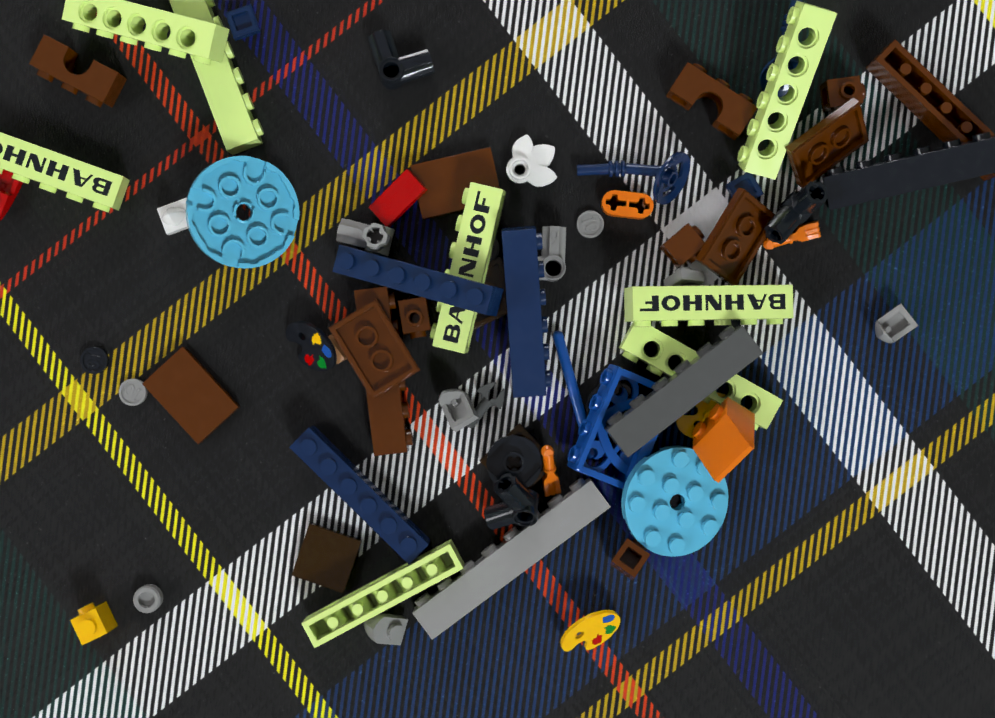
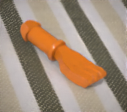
(802, 233)
(550, 480)

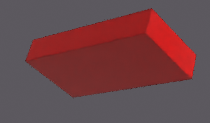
(398, 198)

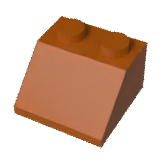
(724, 438)

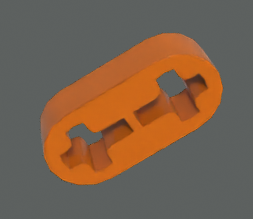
(626, 211)

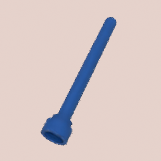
(571, 382)

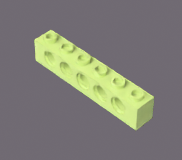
(209, 37)
(768, 161)
(763, 403)
(383, 593)

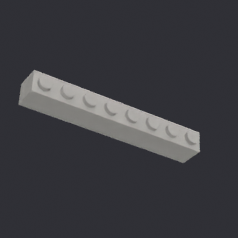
(510, 558)

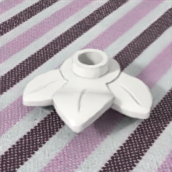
(534, 160)

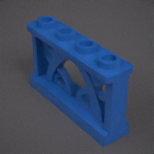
(595, 423)

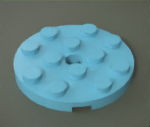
(213, 208)
(648, 497)

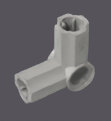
(373, 237)
(553, 250)

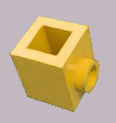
(93, 622)

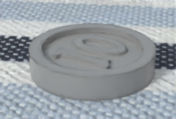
(590, 224)
(132, 392)

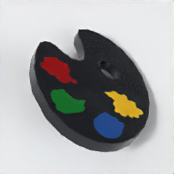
(317, 348)

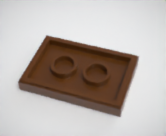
(827, 143)
(449, 177)
(735, 237)
(374, 348)
(191, 395)

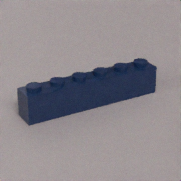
(418, 280)
(524, 311)
(360, 494)

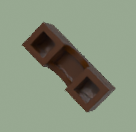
(57, 61)
(733, 109)

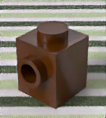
(839, 91)
(684, 245)
(415, 317)
(630, 558)

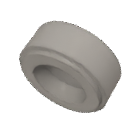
(148, 598)

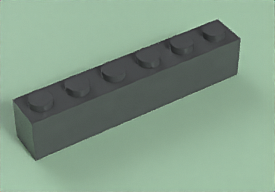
(683, 390)

